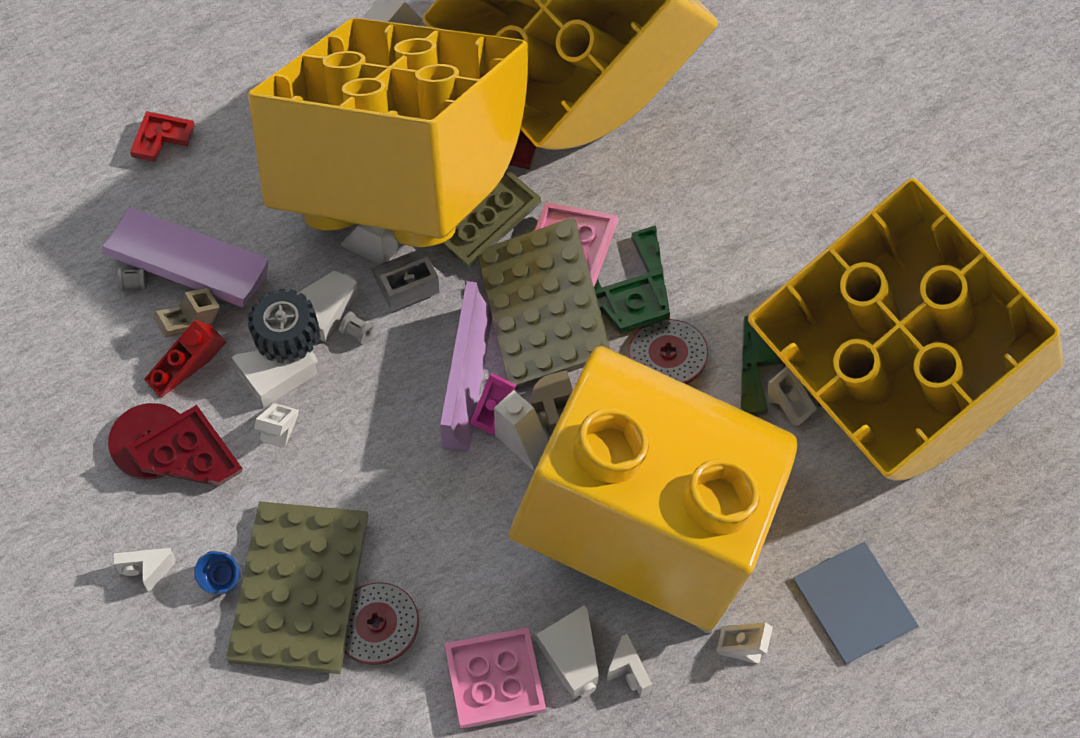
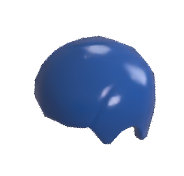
(216, 572)

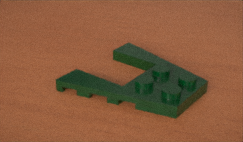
(641, 298)
(754, 354)

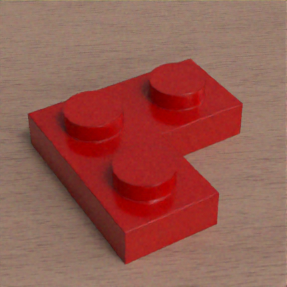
(158, 129)

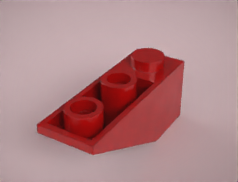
(185, 357)

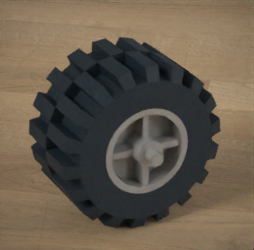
(283, 325)

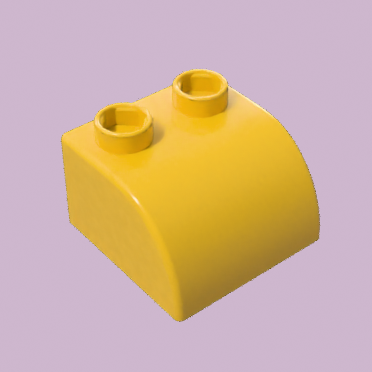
(586, 58)
(390, 127)
(910, 334)
(656, 489)

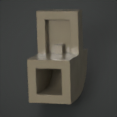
(195, 305)
(549, 395)

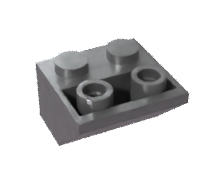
(406, 279)

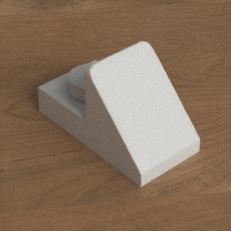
(792, 397)
(276, 424)
(152, 563)
(745, 641)
(627, 661)

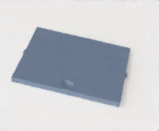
(855, 602)

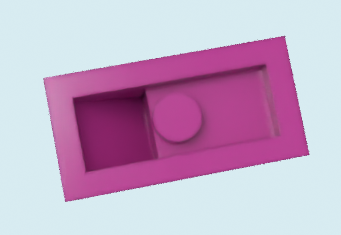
(493, 393)

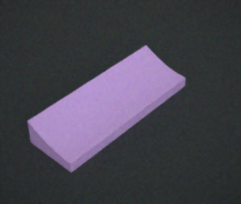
(187, 257)
(466, 370)

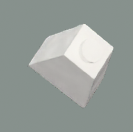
(392, 11)
(371, 243)
(331, 300)
(271, 379)
(520, 429)
(571, 652)

